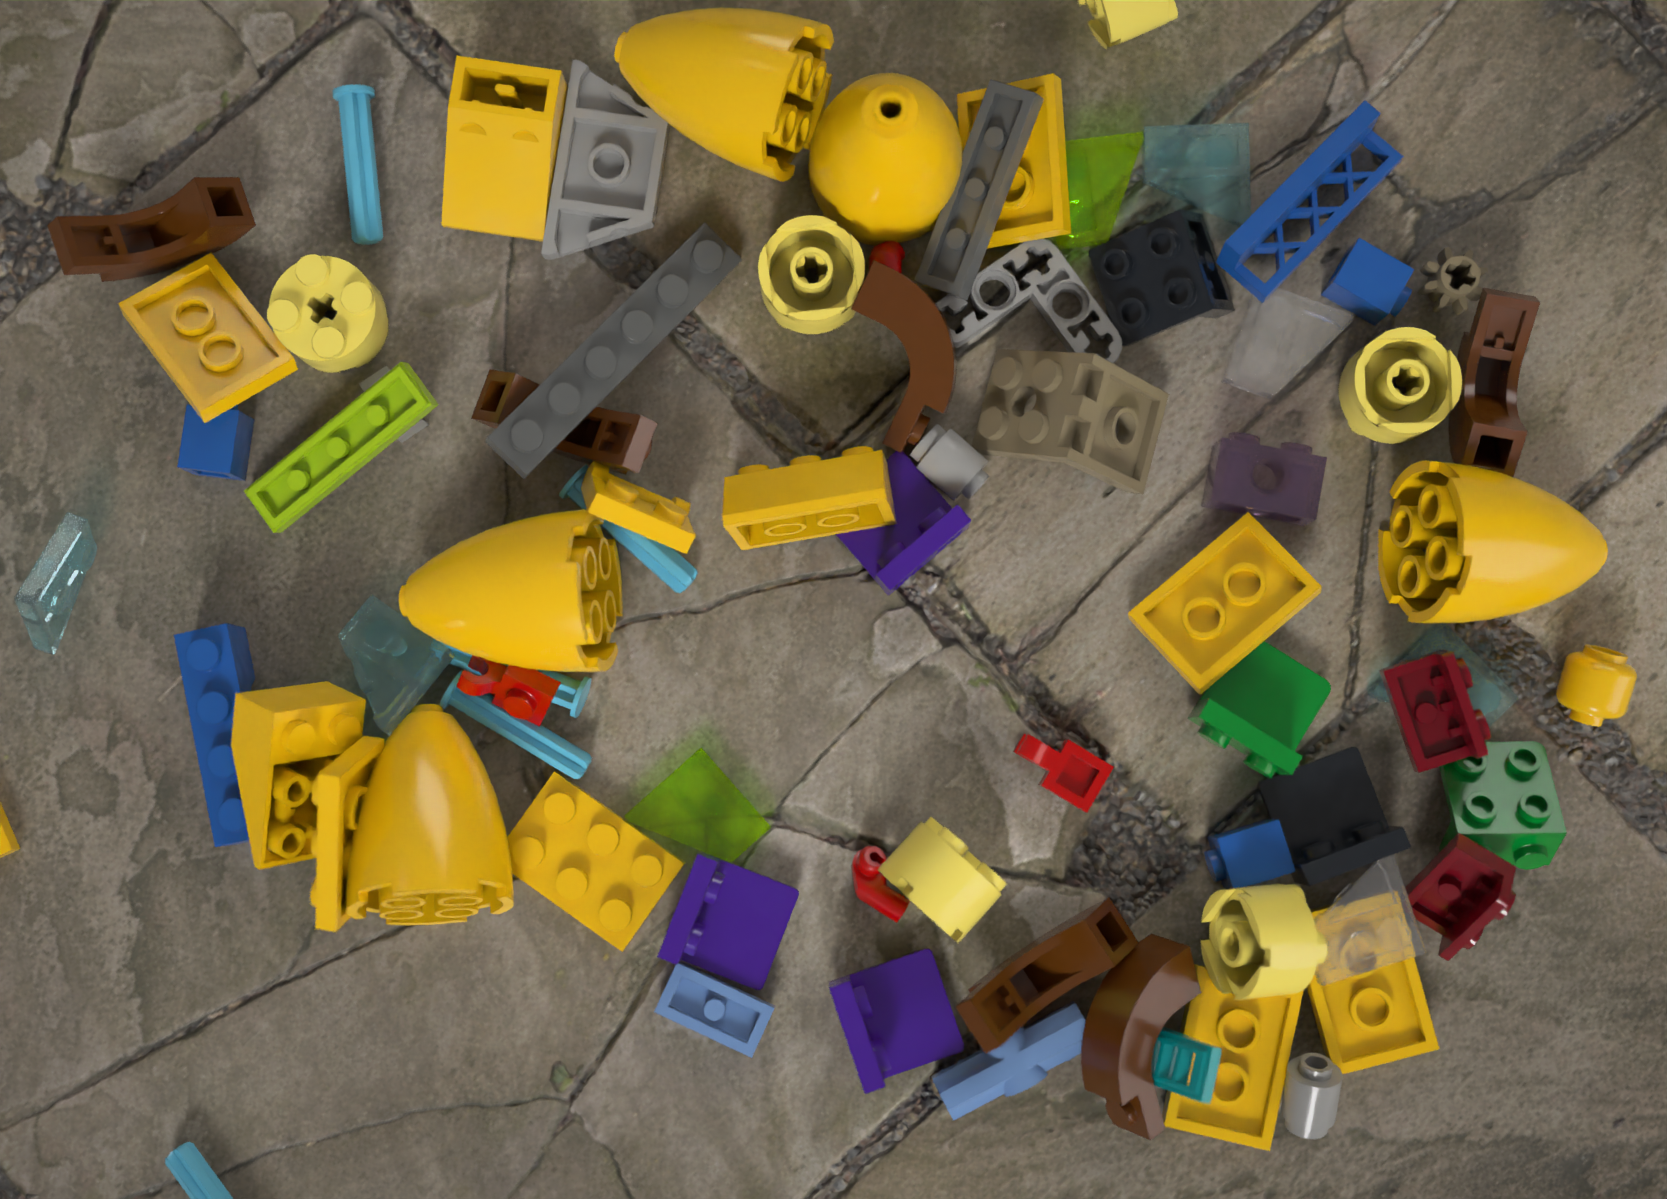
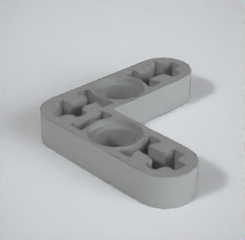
(1041, 291)

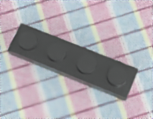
(981, 190)

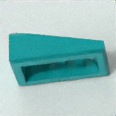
(1173, 1062)

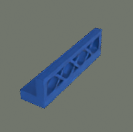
(1298, 188)

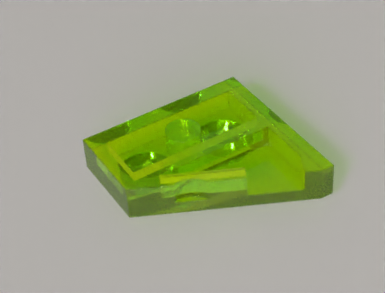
(1096, 185)
(701, 810)

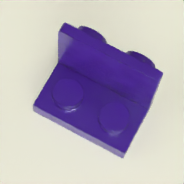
(922, 528)
(729, 921)
(895, 1017)

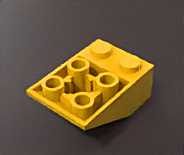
(501, 147)
(278, 750)

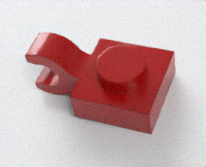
(516, 689)
(1070, 771)

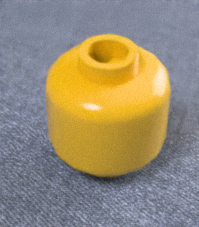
(1596, 684)

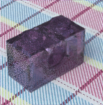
(1233, 489)

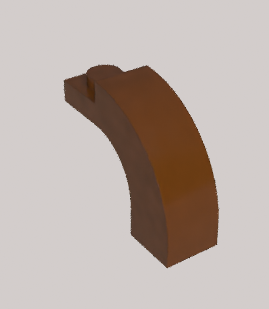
(152, 240)
(928, 343)
(1486, 419)
(604, 436)
(1044, 971)
(1125, 1025)

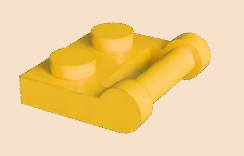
(637, 508)

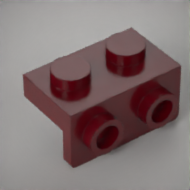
(1435, 709)
(1462, 893)

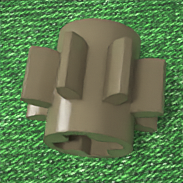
(1466, 281)

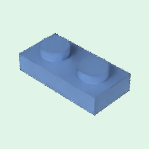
(714, 1009)

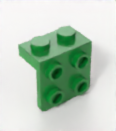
(1262, 709)
(1506, 803)

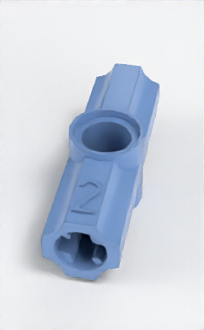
(1014, 1065)

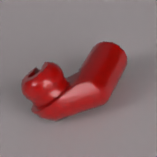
(872, 886)

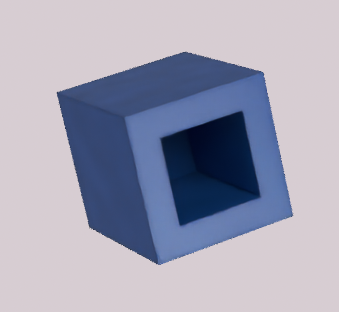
(1369, 283)
(218, 446)
(1249, 854)

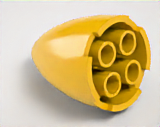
(733, 81)
(885, 158)
(1487, 542)
(524, 594)
(429, 829)

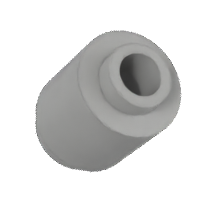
(950, 463)
(1311, 1095)

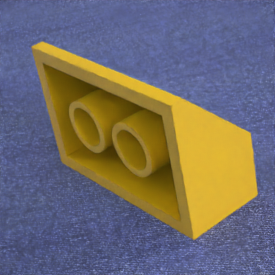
(808, 498)

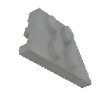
(604, 167)

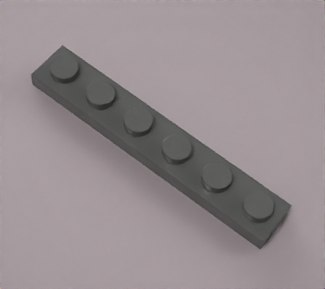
(613, 351)

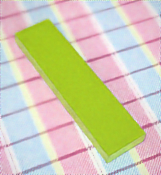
(341, 447)

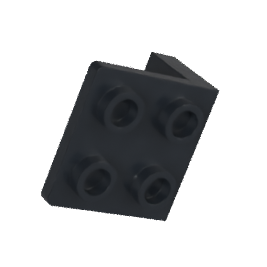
(1160, 276)
(1330, 817)

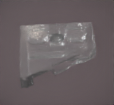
(1368, 925)

